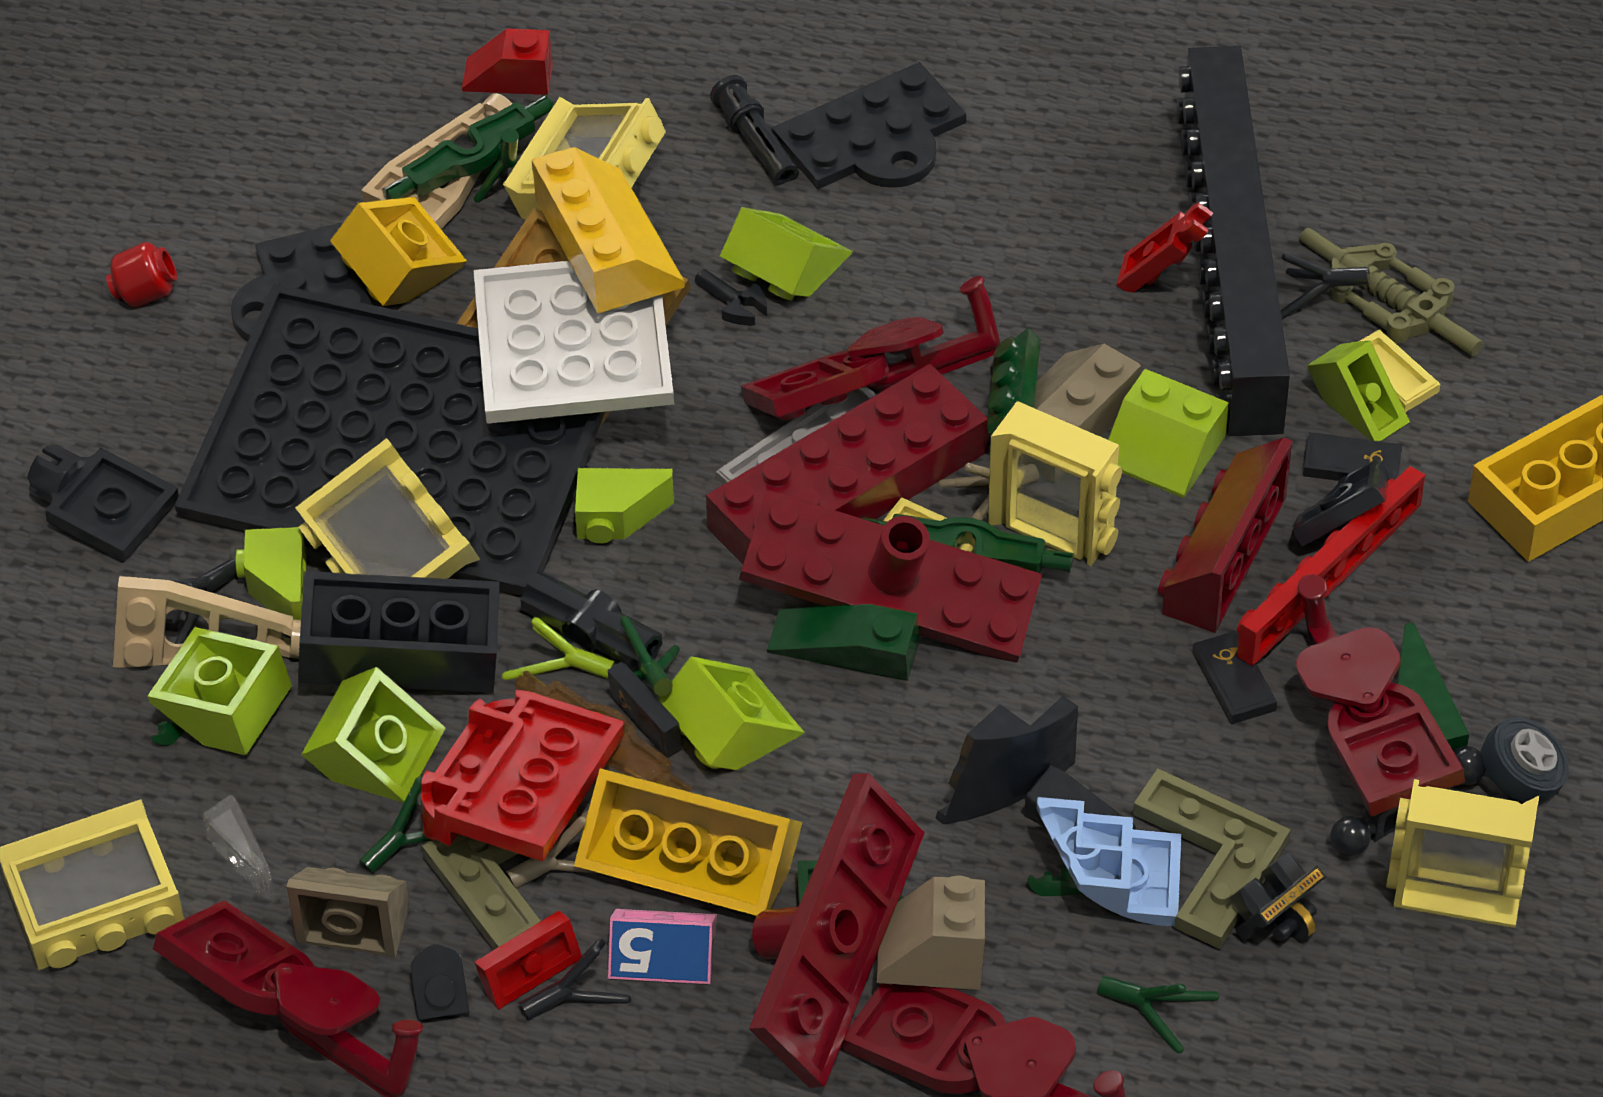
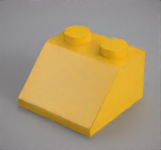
(396, 249)

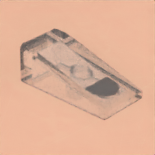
(234, 841)

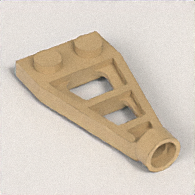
(442, 202)
(143, 612)

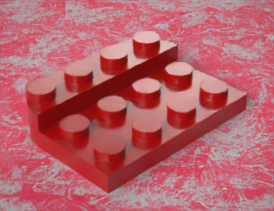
(517, 773)

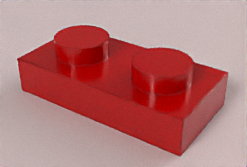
(528, 959)

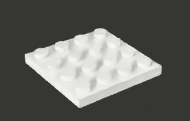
(559, 357)

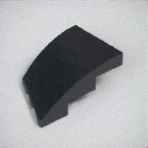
(1007, 758)

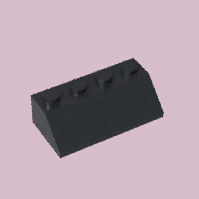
(408, 627)

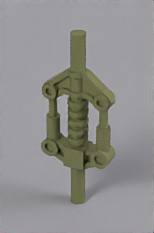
(1417, 313)

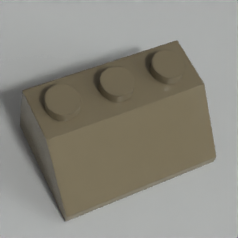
(1087, 387)

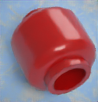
(141, 274)

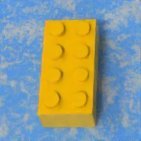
(1545, 483)

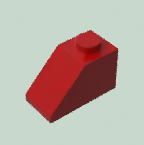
(511, 63)

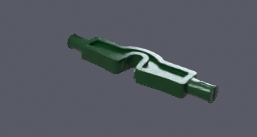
(451, 161)
(990, 542)

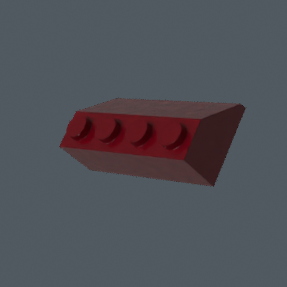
(1227, 536)

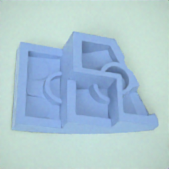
(1115, 865)

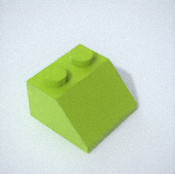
(781, 253)
(1167, 432)
(222, 689)
(728, 713)
(373, 737)

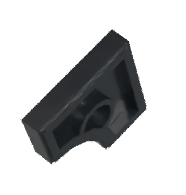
(1347, 500)

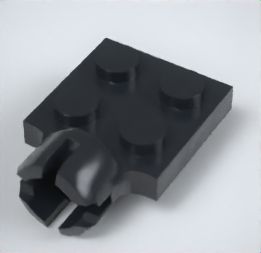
(100, 498)

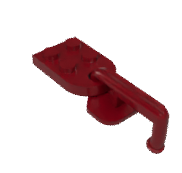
(866, 365)
(1375, 725)
(274, 978)
(933, 1029)

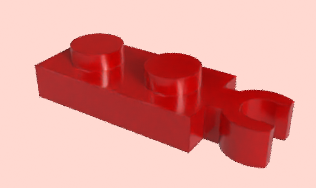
(1162, 248)

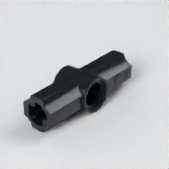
(587, 619)

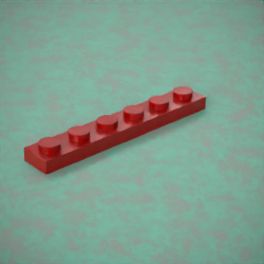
(1334, 562)

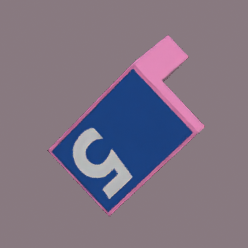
(661, 946)

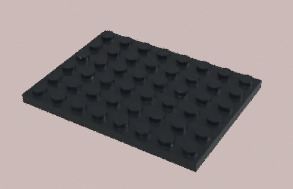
(342, 376)

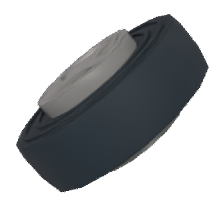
(1525, 760)

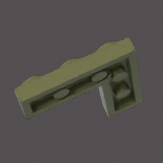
(1239, 837)
(481, 887)

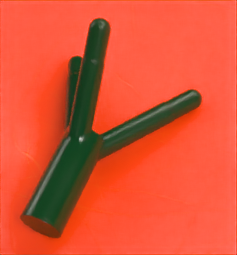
(506, 159)
(650, 669)
(394, 837)
(1142, 996)

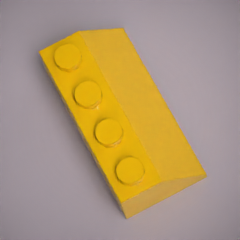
(602, 229)
(686, 843)

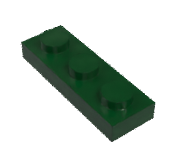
(1013, 376)

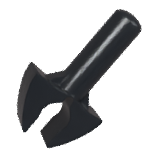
(733, 299)

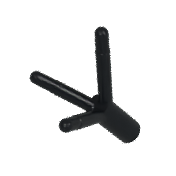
(1329, 277)
(208, 582)
(560, 991)

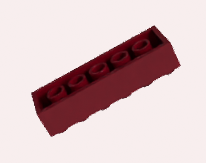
(861, 459)

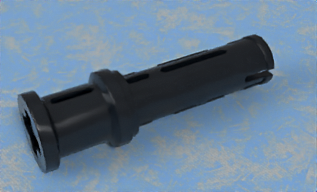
(747, 117)

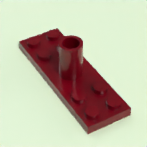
(895, 566)
(835, 931)

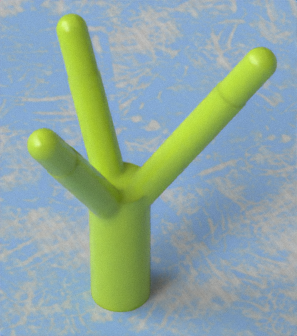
(574, 656)

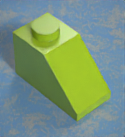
(1359, 389)
(619, 501)
(274, 568)

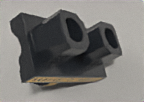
(1261, 909)

